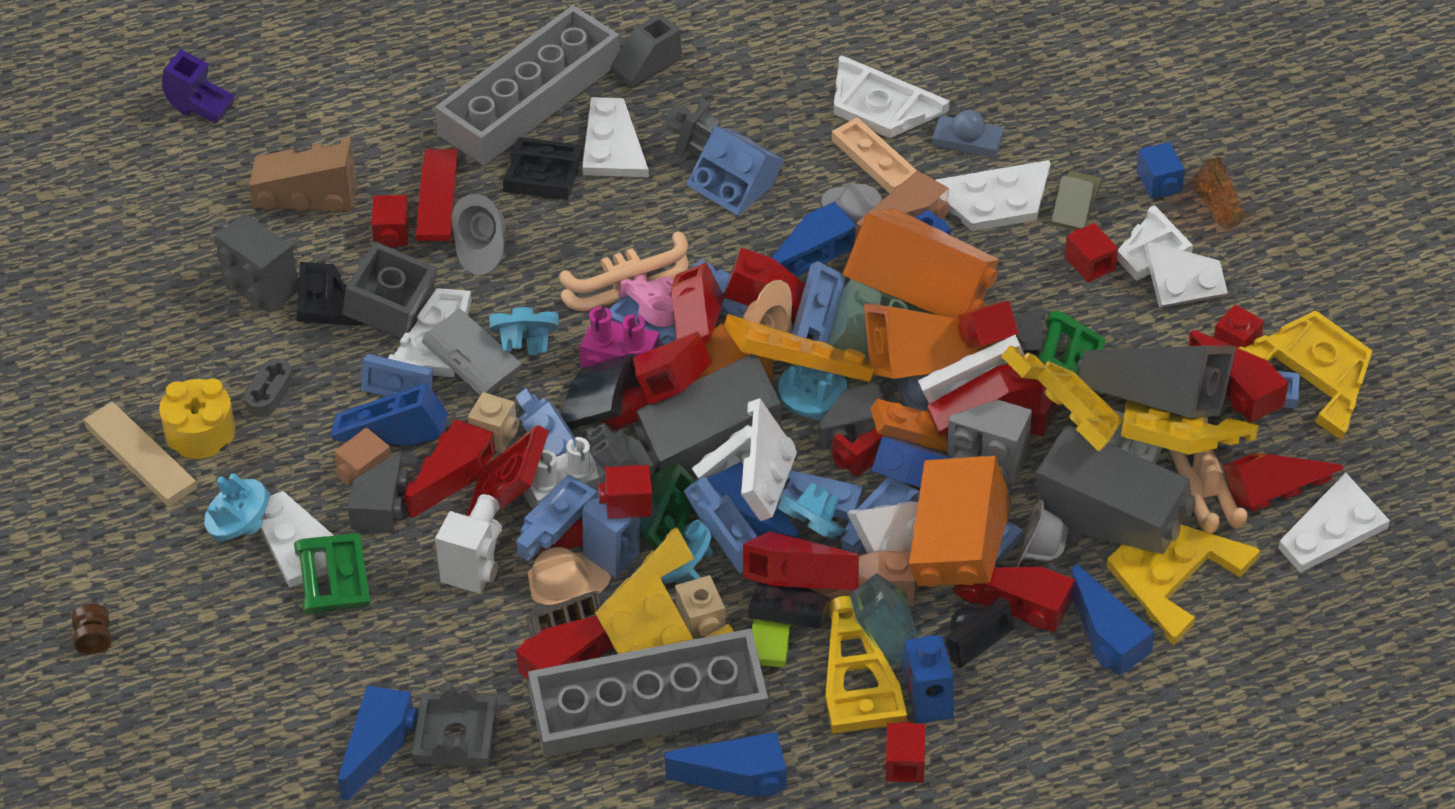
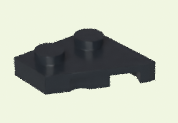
(321, 295)
(788, 605)

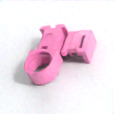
(653, 298)

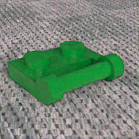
(1079, 340)
(344, 571)

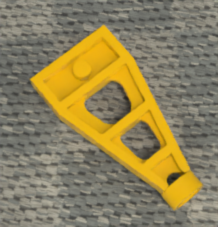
(862, 707)

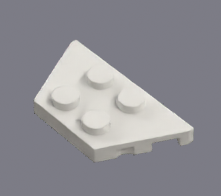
(882, 100)
(998, 195)

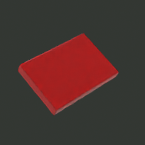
(512, 470)

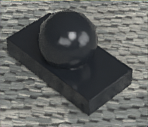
(978, 630)

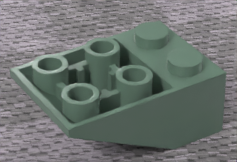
(849, 321)

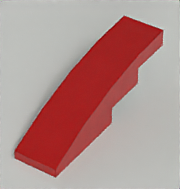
(437, 195)

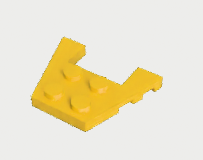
(1323, 357)
(1088, 411)
(1181, 433)
(1157, 576)
(641, 609)

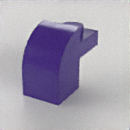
(188, 89)

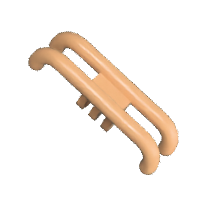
(621, 271)
(1207, 481)

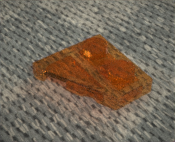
(1218, 194)

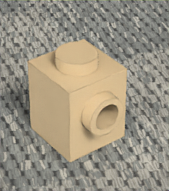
(496, 416)
(700, 606)

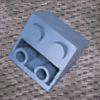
(734, 170)
(609, 542)

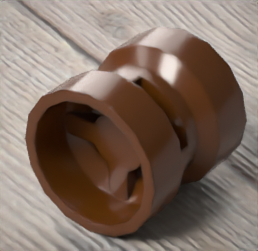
(91, 630)

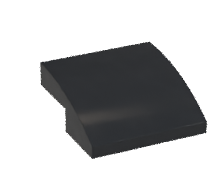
(542, 168)
(598, 391)

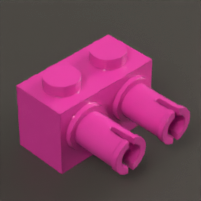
(613, 339)

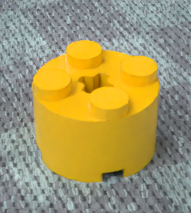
(197, 417)

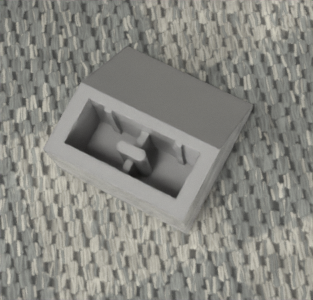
(992, 430)

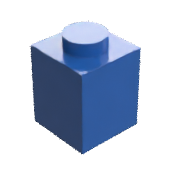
(1160, 170)

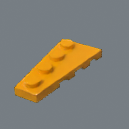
(793, 349)

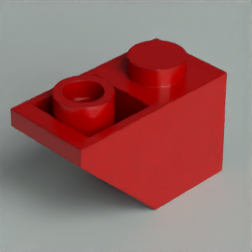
(671, 367)

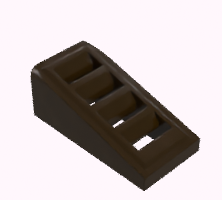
(573, 607)

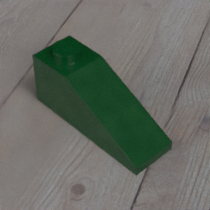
(669, 504)

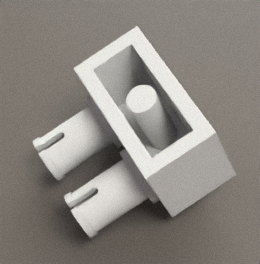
(553, 469)
(468, 545)

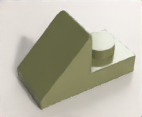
(1075, 200)

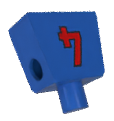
(926, 665)

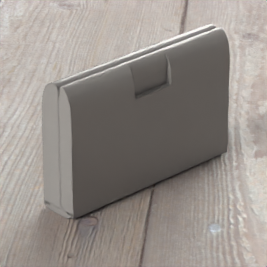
(471, 353)

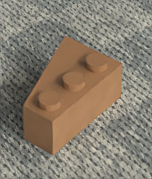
(306, 179)

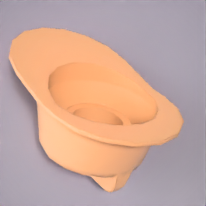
(772, 307)
(564, 575)

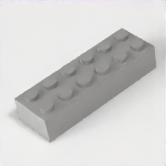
(527, 85)
(647, 692)

